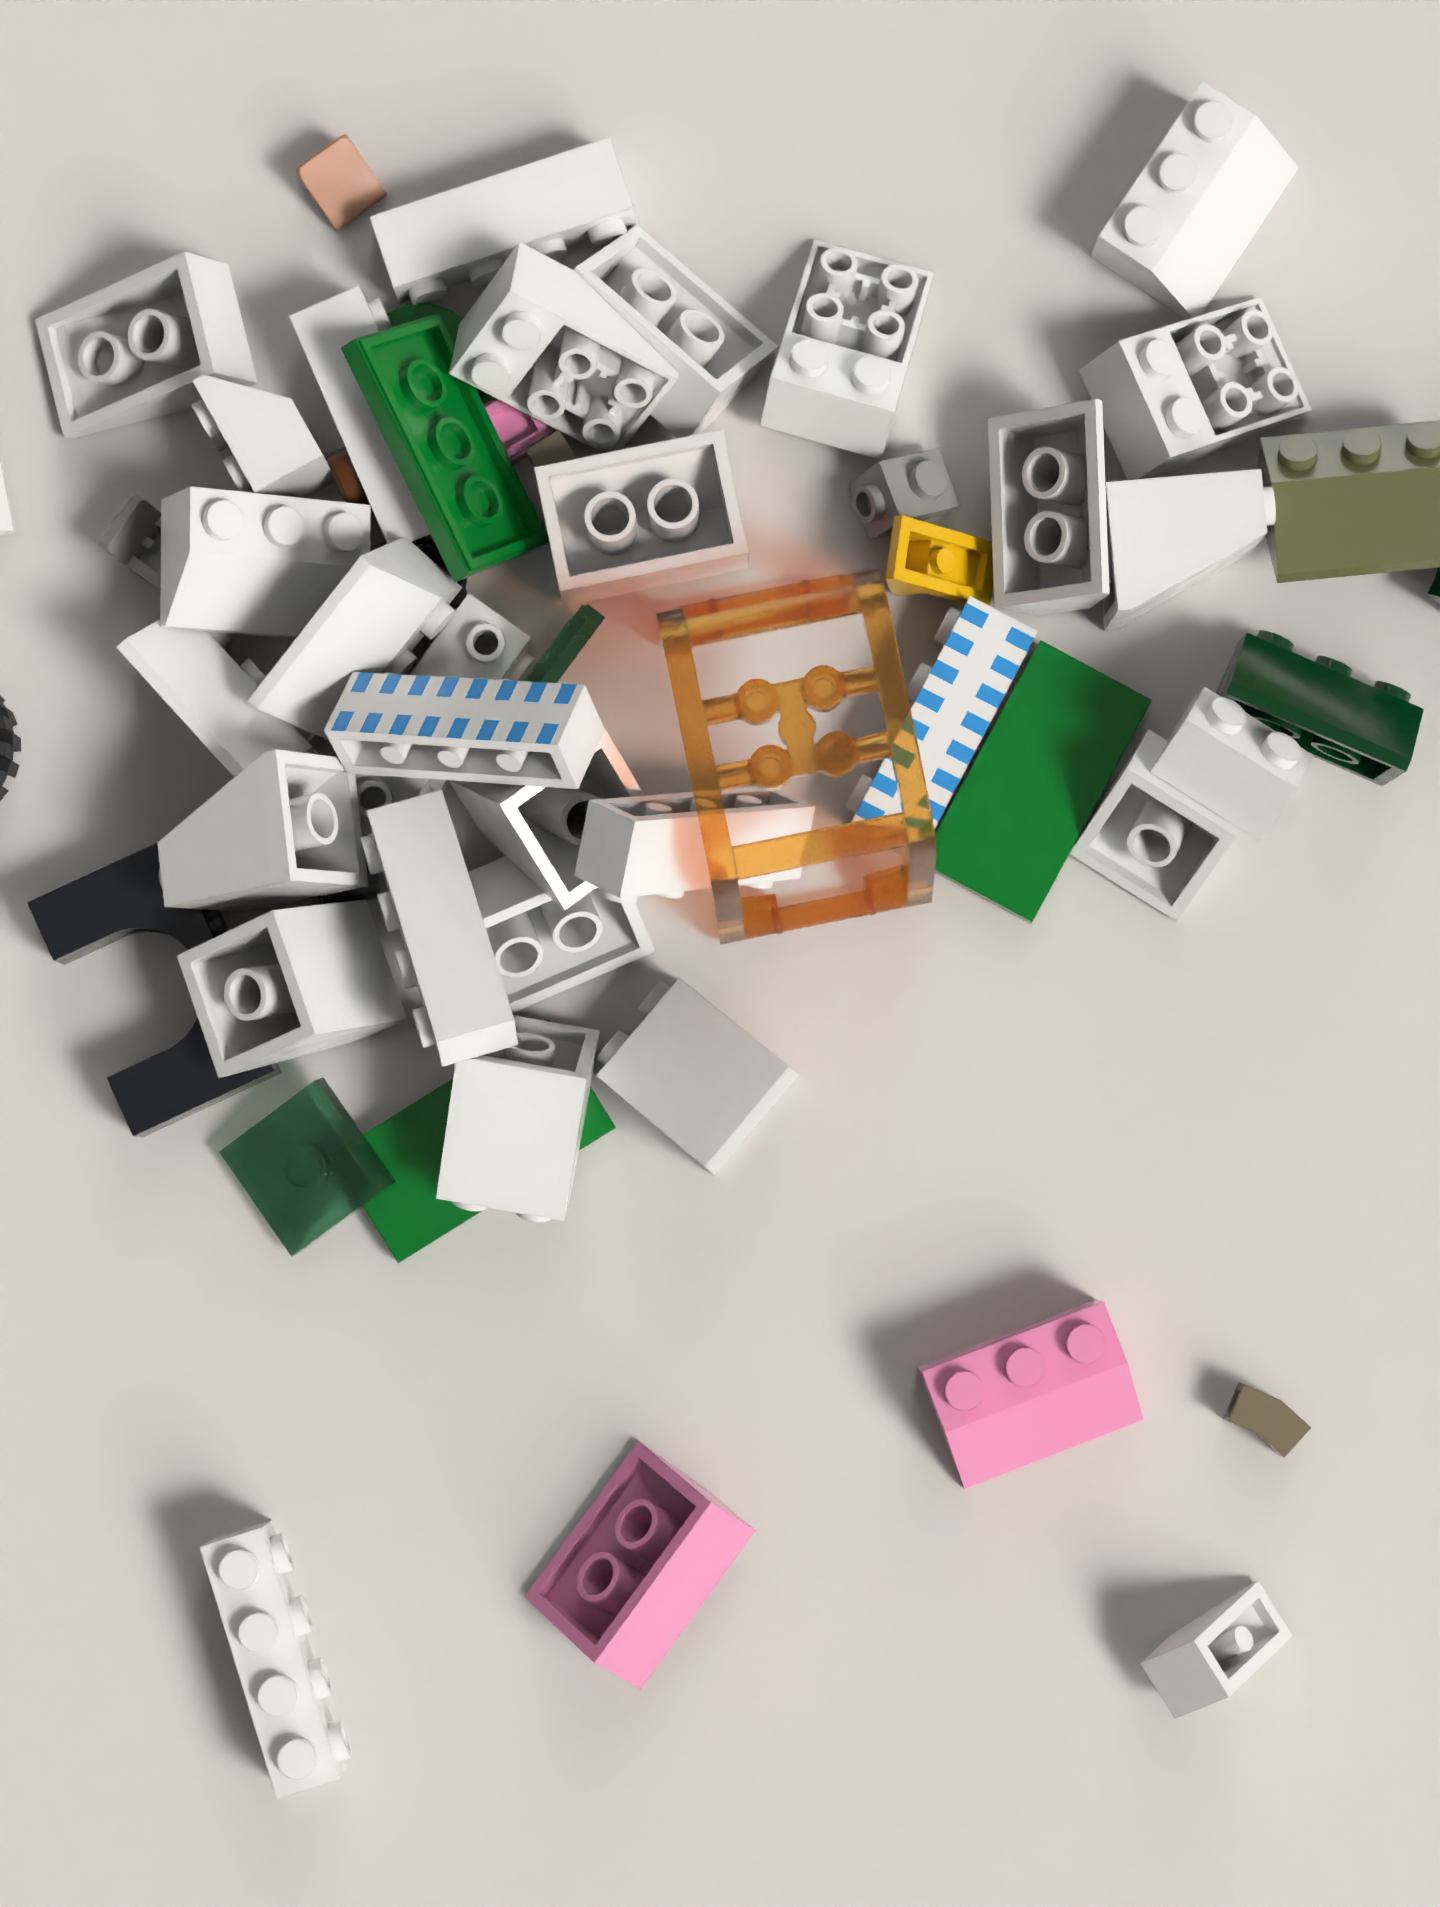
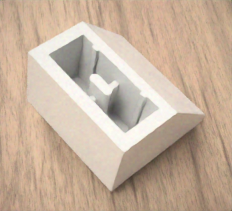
(266, 436)

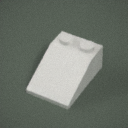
(141, 344)

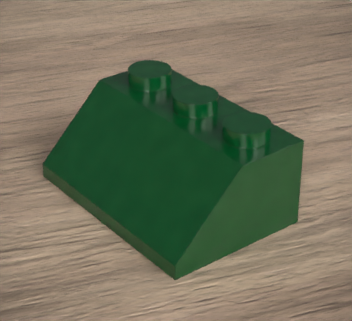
(1323, 707)

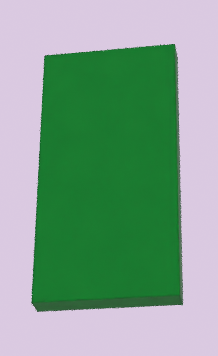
(445, 447)
(1036, 781)
(412, 1152)

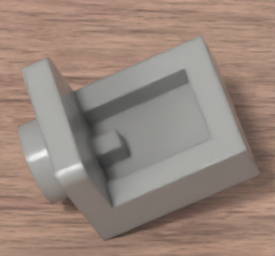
(905, 486)
(136, 539)

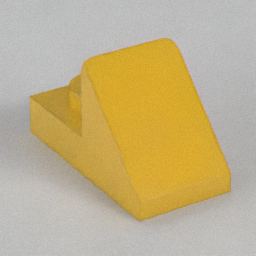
(938, 562)

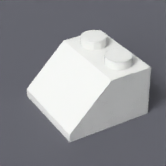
(1232, 763)
(1153, 835)

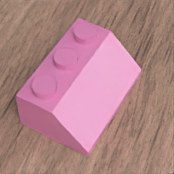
(1032, 1392)
(639, 1565)

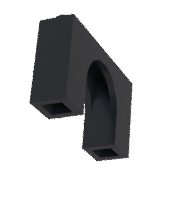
(124, 902)

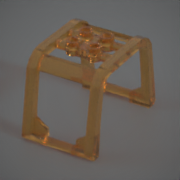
(772, 766)

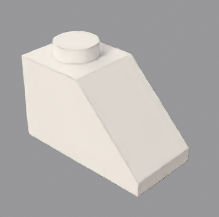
(1216, 1651)

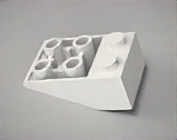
(846, 349)
(560, 353)
(1194, 388)

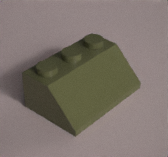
(1353, 500)

